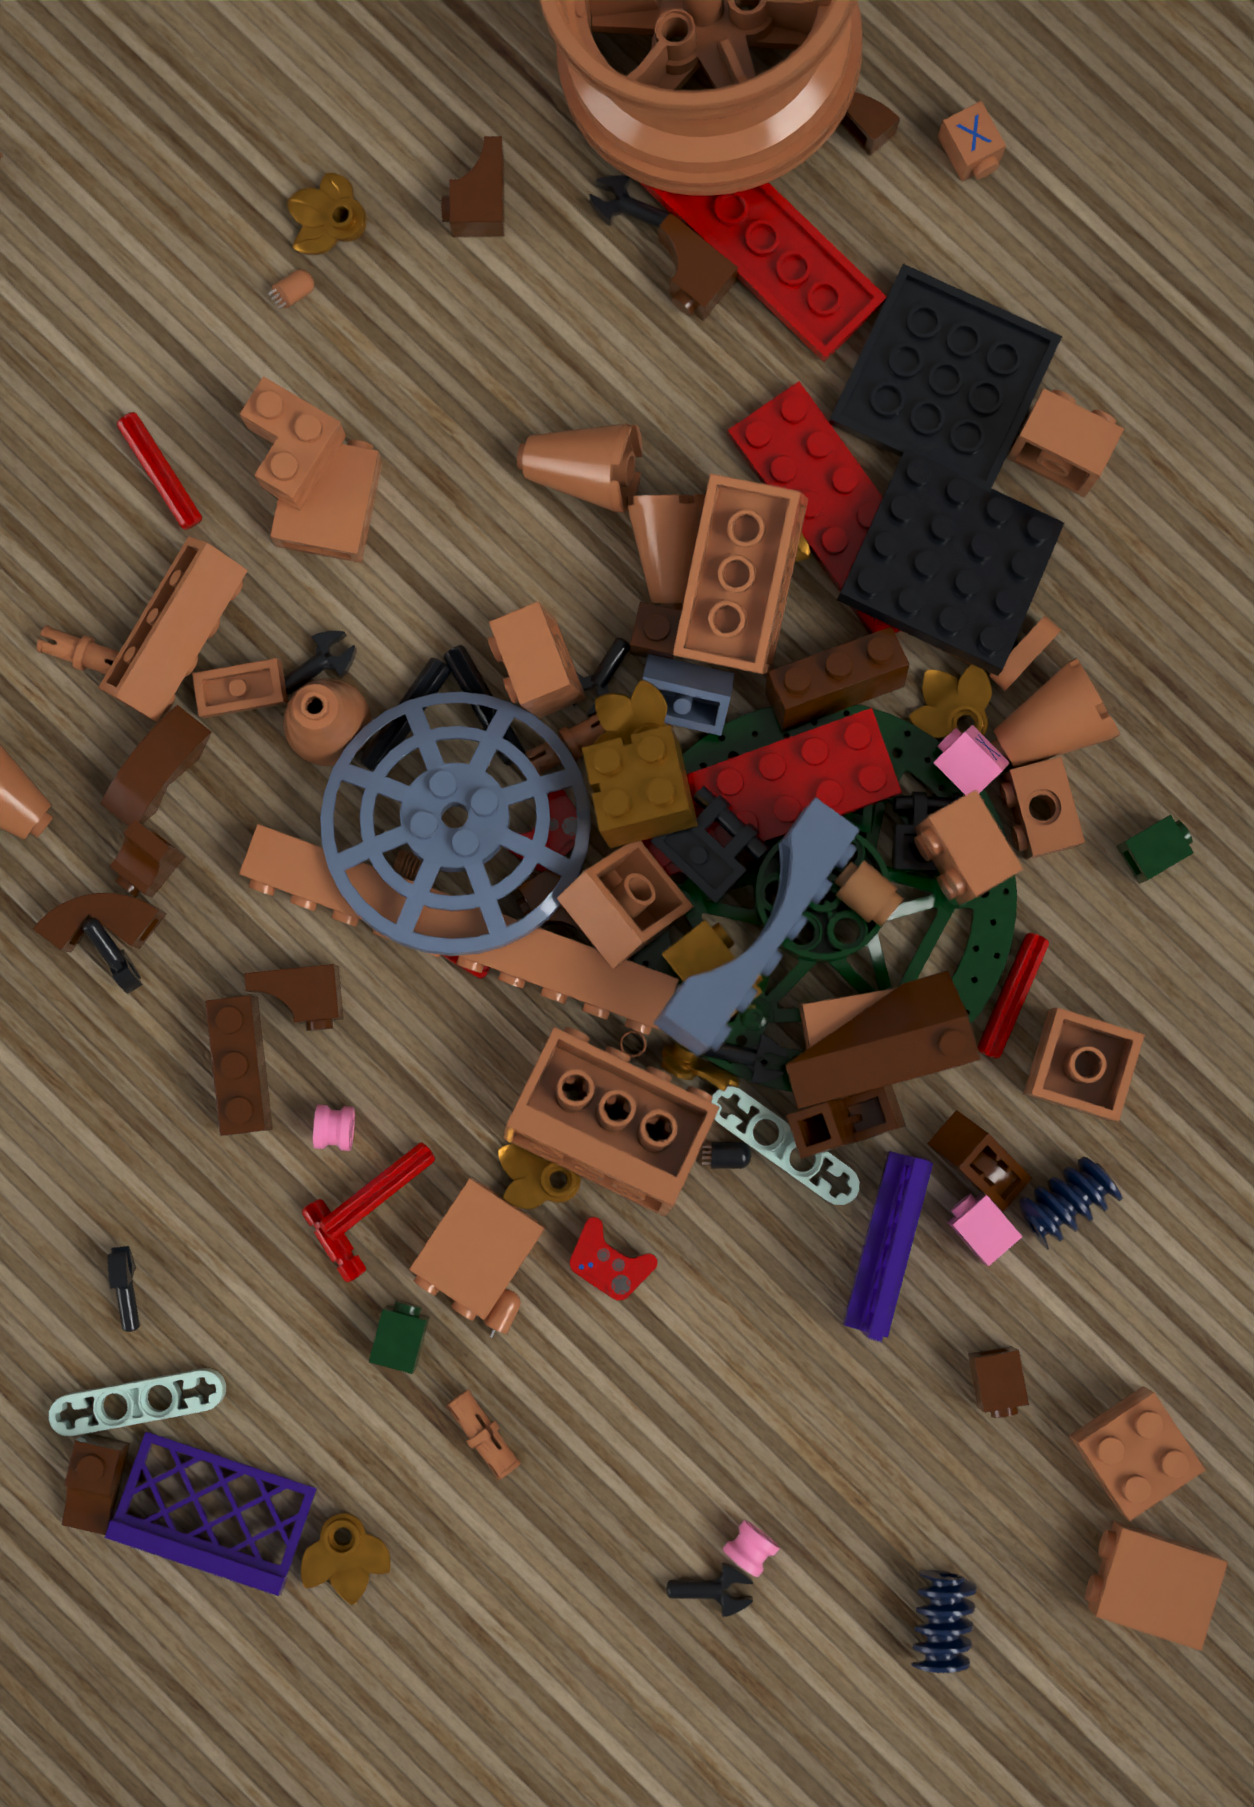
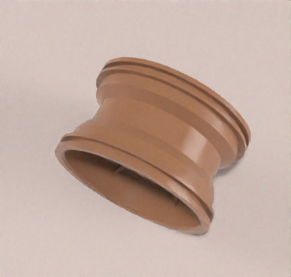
(716, 137)

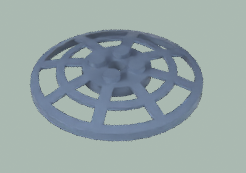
(461, 847)

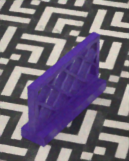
(887, 1245)
(197, 1552)

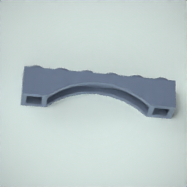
(706, 1001)

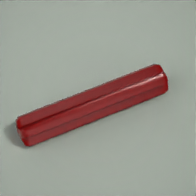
(159, 471)
(1013, 995)
(377, 1191)

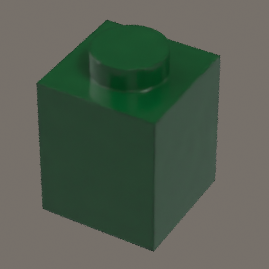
(1156, 848)
(399, 1337)

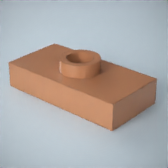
(240, 688)

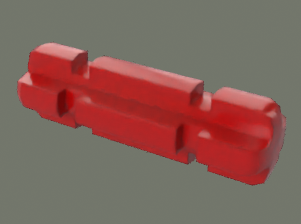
(338, 1250)

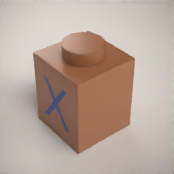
(972, 142)

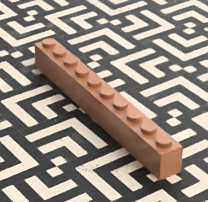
(540, 958)

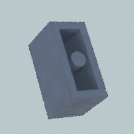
(693, 693)

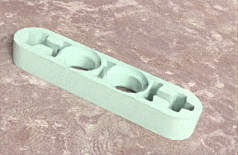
(780, 1150)
(137, 1399)

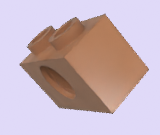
(1047, 782)

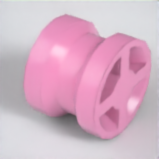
(333, 1127)
(751, 1548)

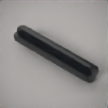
(472, 682)
(394, 733)

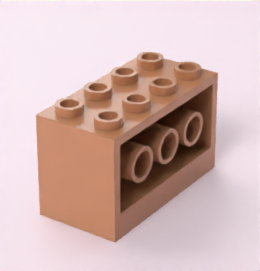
(740, 574)
(603, 1150)

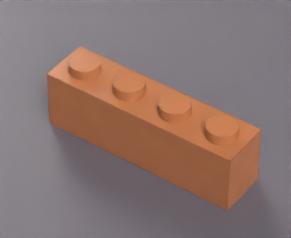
(173, 629)

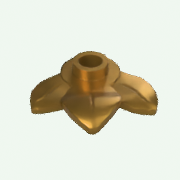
(320, 215)
(951, 699)
(630, 715)
(686, 1065)
(531, 1178)
(344, 1563)

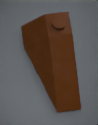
(897, 1039)

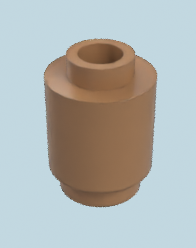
(868, 892)

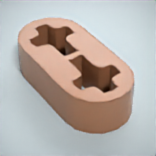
(1026, 652)

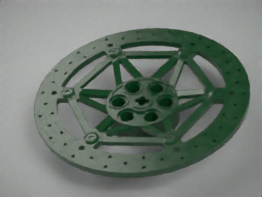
(822, 918)

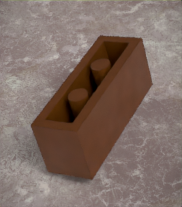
(836, 678)
(238, 1065)

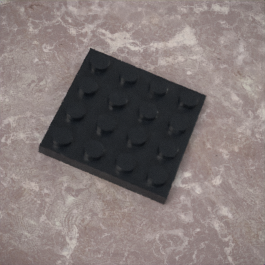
(945, 377)
(951, 562)

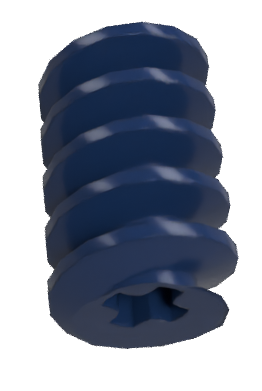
(1068, 1200)
(945, 1622)

